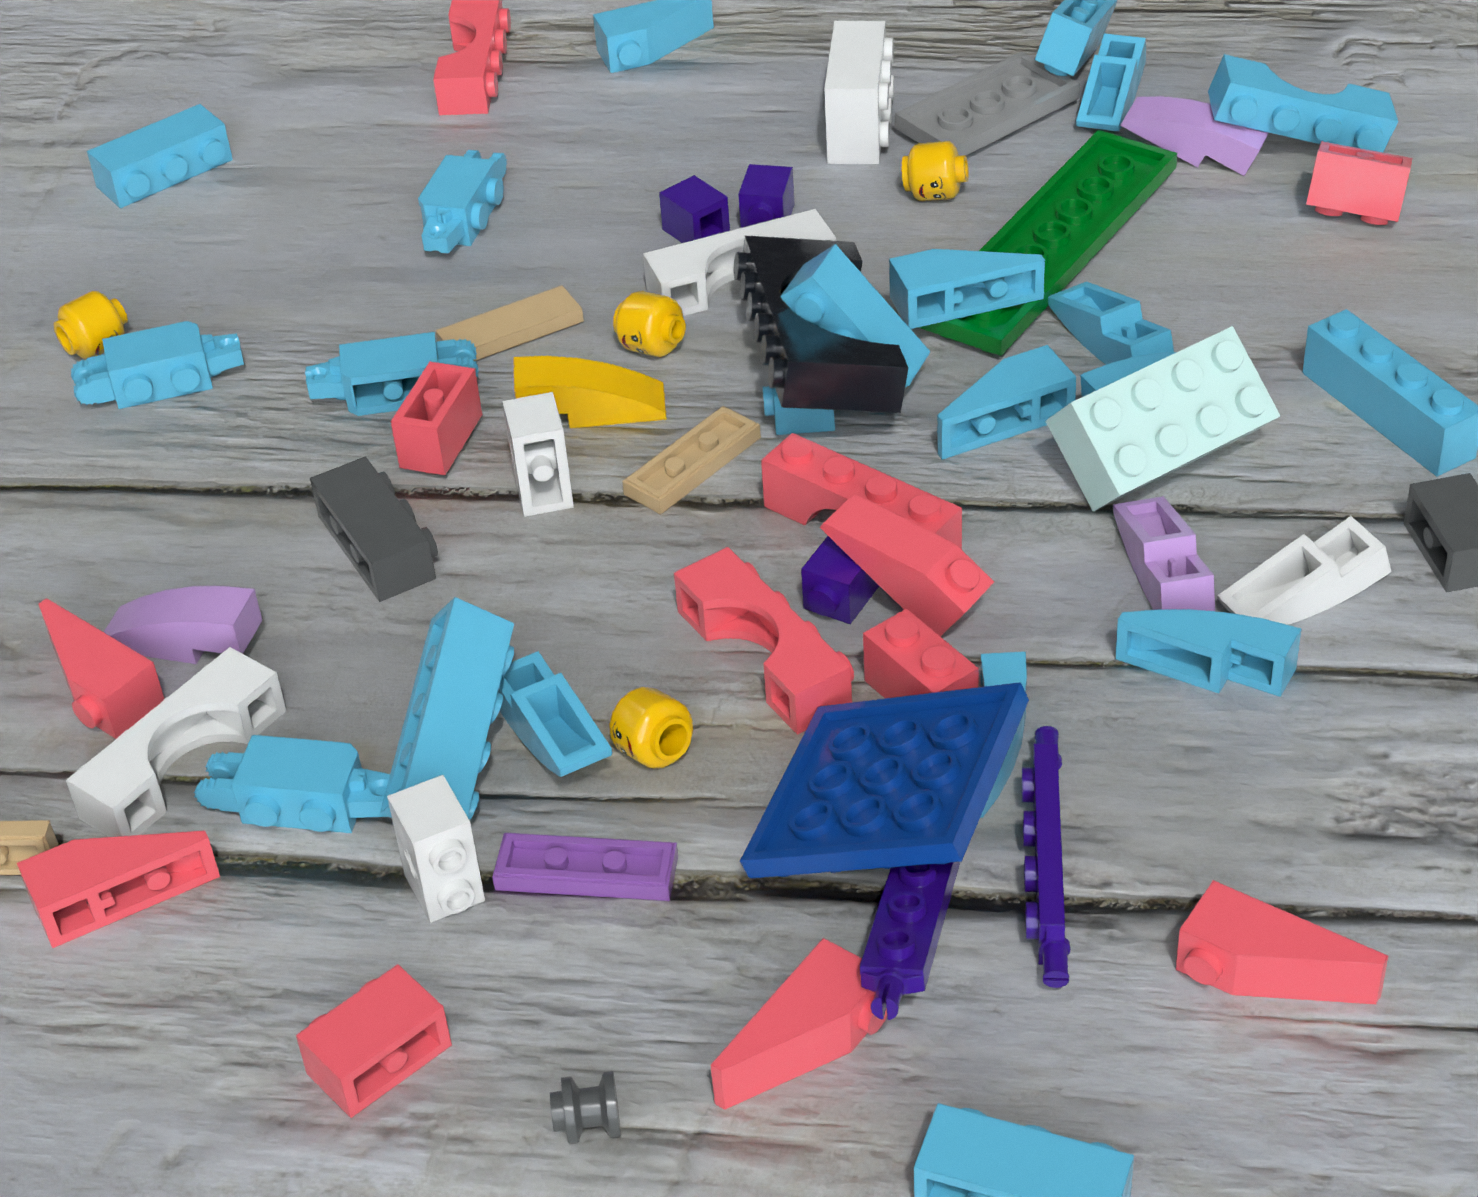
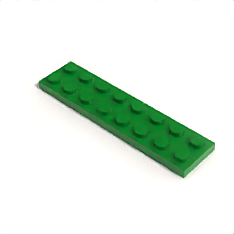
(1068, 227)

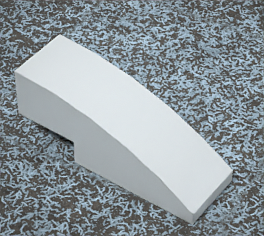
(1310, 575)

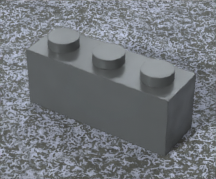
(374, 528)

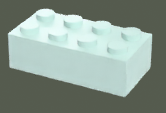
(1162, 418)

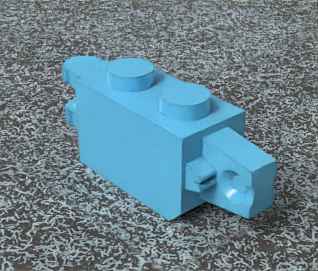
(460, 199)
(155, 365)
(382, 372)
(294, 784)

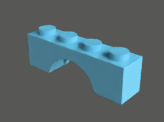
(1256, 98)

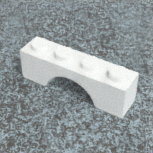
(699, 267)
(221, 703)

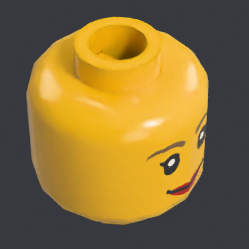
(934, 171)
(87, 321)
(649, 323)
(651, 727)

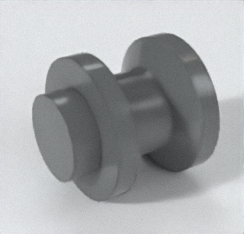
(585, 1107)

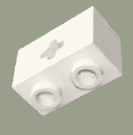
(538, 454)
(436, 848)

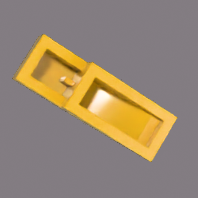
(591, 390)

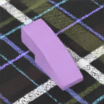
(1192, 132)
(1164, 555)
(187, 622)

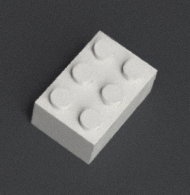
(859, 92)

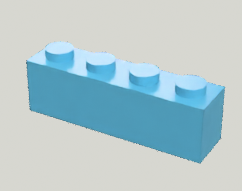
(1392, 392)
(453, 702)

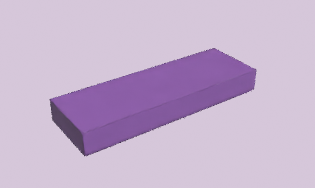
(586, 866)

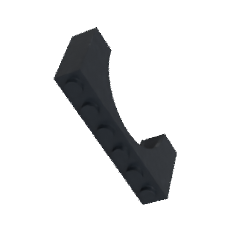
(805, 361)

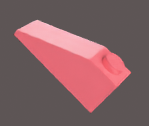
(908, 562)
(106, 678)
(110, 878)
(1273, 954)
(802, 1026)

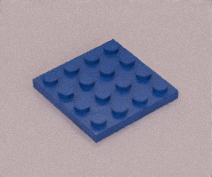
(887, 783)

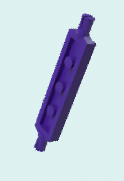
(1045, 870)
(906, 933)

